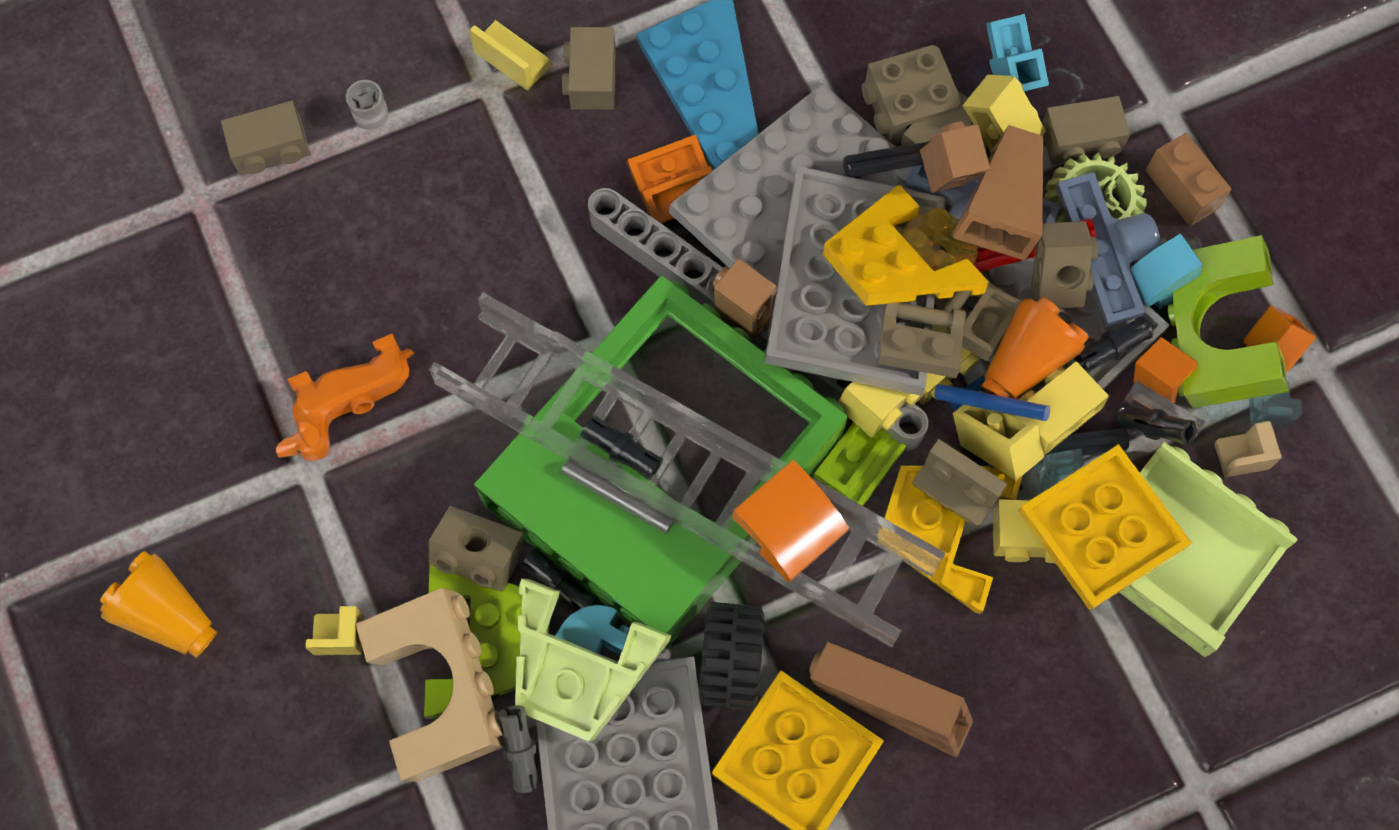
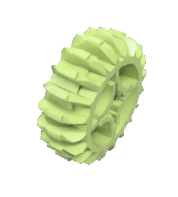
(1109, 178)

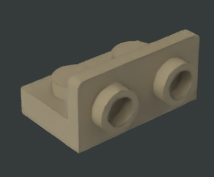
(958, 483)

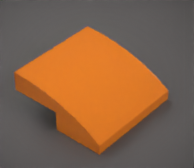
(668, 174)
(790, 521)

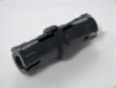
(1114, 344)
(1137, 418)
(621, 447)
(555, 577)

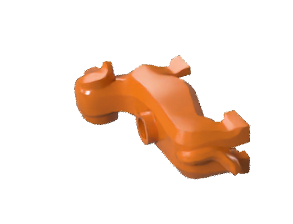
(339, 393)

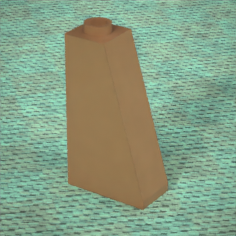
(1008, 198)
(893, 697)

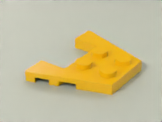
(885, 266)
(942, 529)

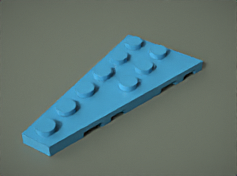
(705, 76)

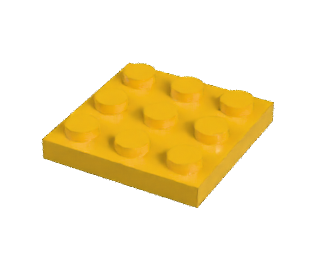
(1104, 527)
(797, 756)

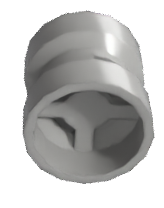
(367, 104)

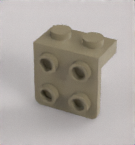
(909, 90)

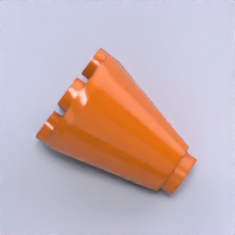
(1032, 349)

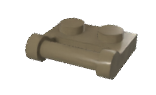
(986, 321)
(921, 348)

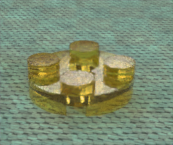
(938, 228)

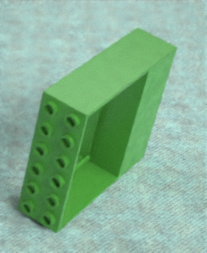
(606, 549)

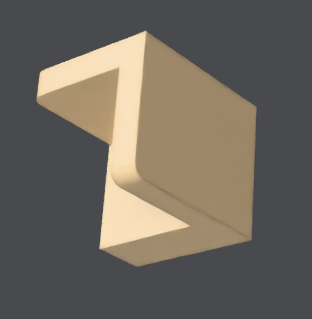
(1249, 451)

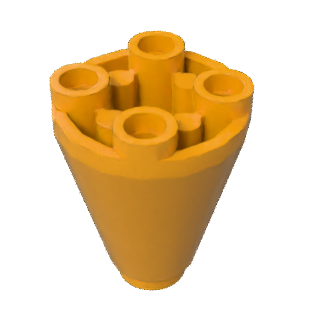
(157, 607)

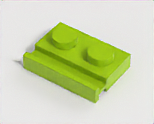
(859, 463)

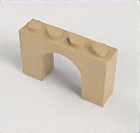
(470, 722)

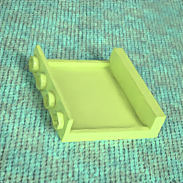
(1229, 555)

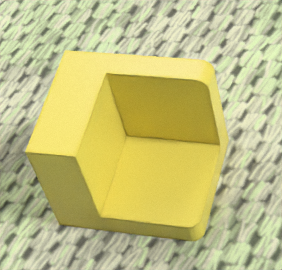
(336, 633)

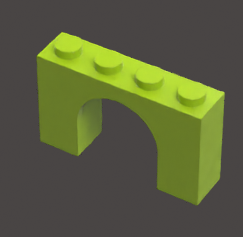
(1220, 373)

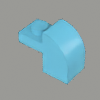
(1014, 53)
(1165, 271)
(594, 629)

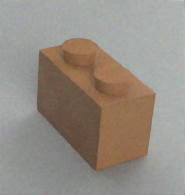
(954, 157)
(1188, 179)
(744, 297)

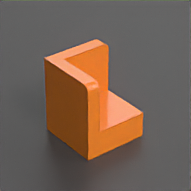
(1285, 330)
(1164, 369)

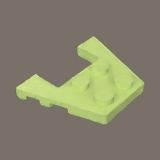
(568, 682)

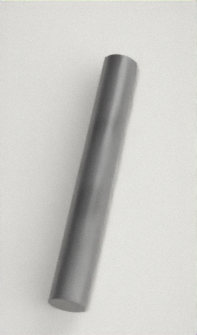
(617, 496)

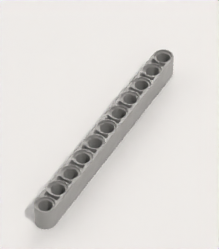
(687, 258)

